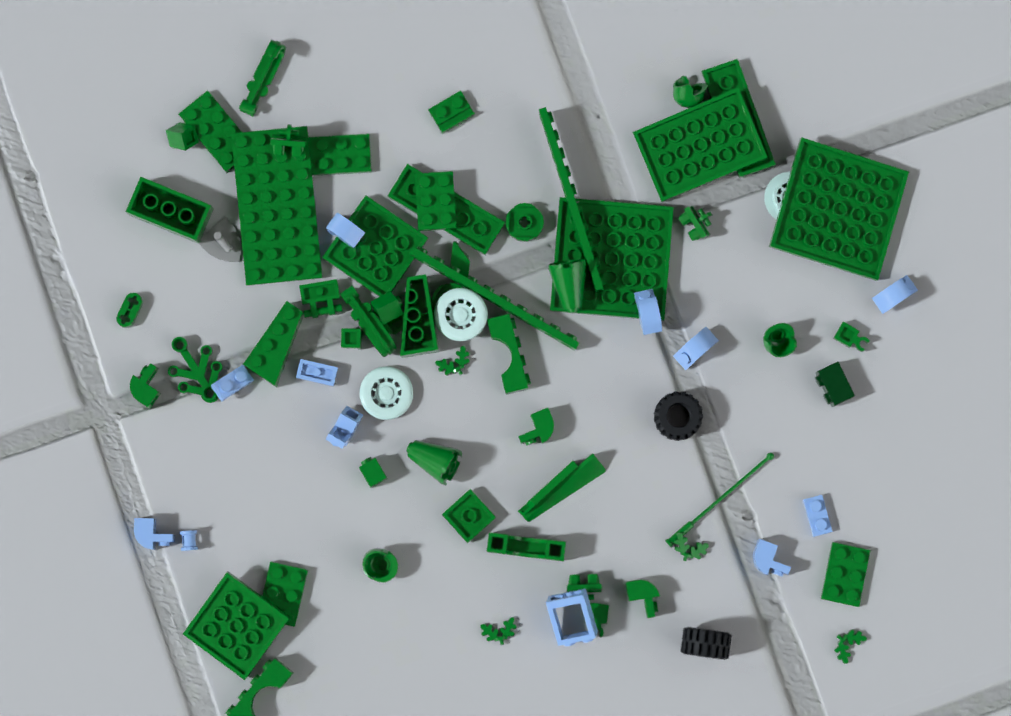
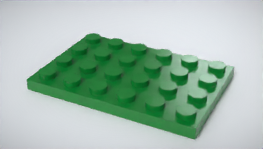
(700, 145)

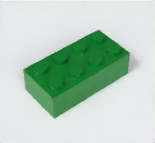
(169, 210)

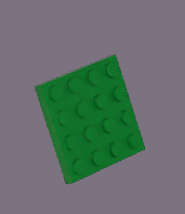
(381, 253)
(236, 625)

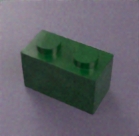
(834, 384)

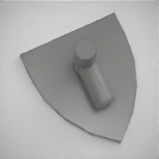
(222, 241)

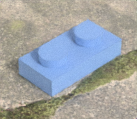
(317, 372)
(232, 383)
(817, 515)

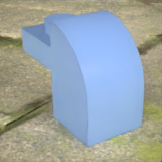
(345, 230)
(894, 294)
(648, 311)
(695, 348)
(344, 427)
(146, 534)
(763, 559)

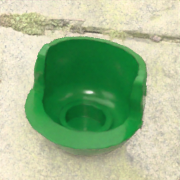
(687, 94)
(780, 340)
(380, 565)

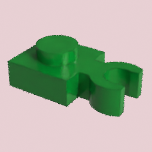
(848, 335)
(600, 614)

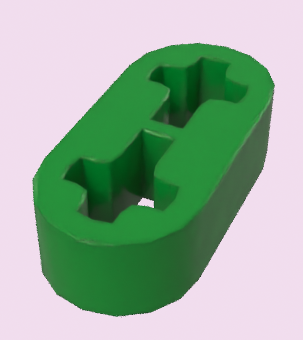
(133, 312)

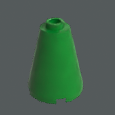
(569, 282)
(435, 459)

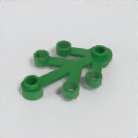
(196, 373)

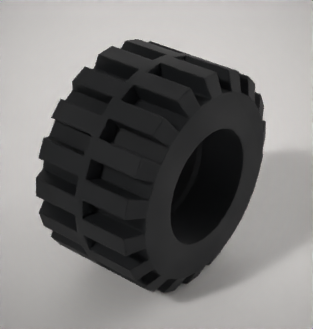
(690, 404)
(706, 643)

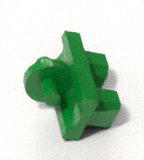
(280, 141)
(700, 230)
(592, 586)

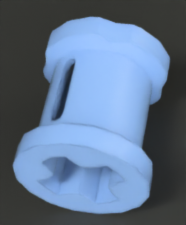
(188, 540)

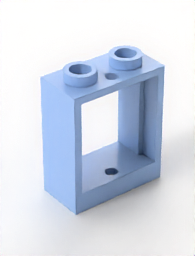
(566, 599)

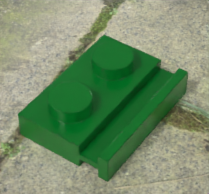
(451, 112)

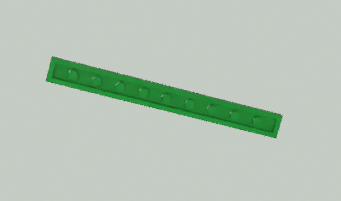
(569, 192)
(501, 301)

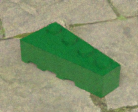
(419, 326)
(273, 348)

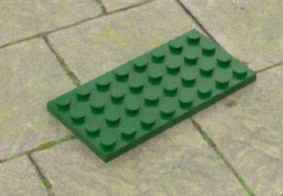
(276, 209)

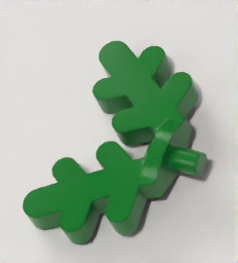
(450, 368)
(701, 548)
(493, 635)
(849, 637)

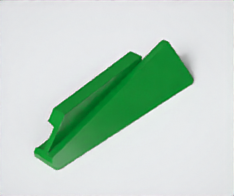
(562, 485)

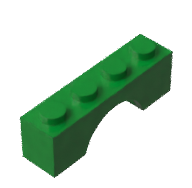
(502, 330)
(526, 547)
(274, 675)

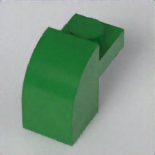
(140, 387)
(543, 426)
(643, 590)

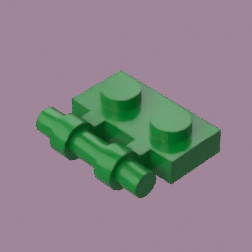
(320, 292)

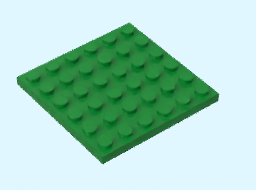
(839, 209)
(631, 252)

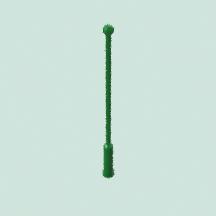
(690, 524)

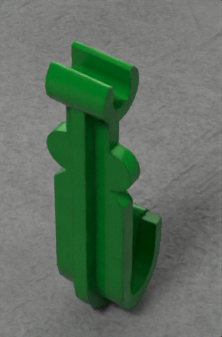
(263, 76)
(369, 322)

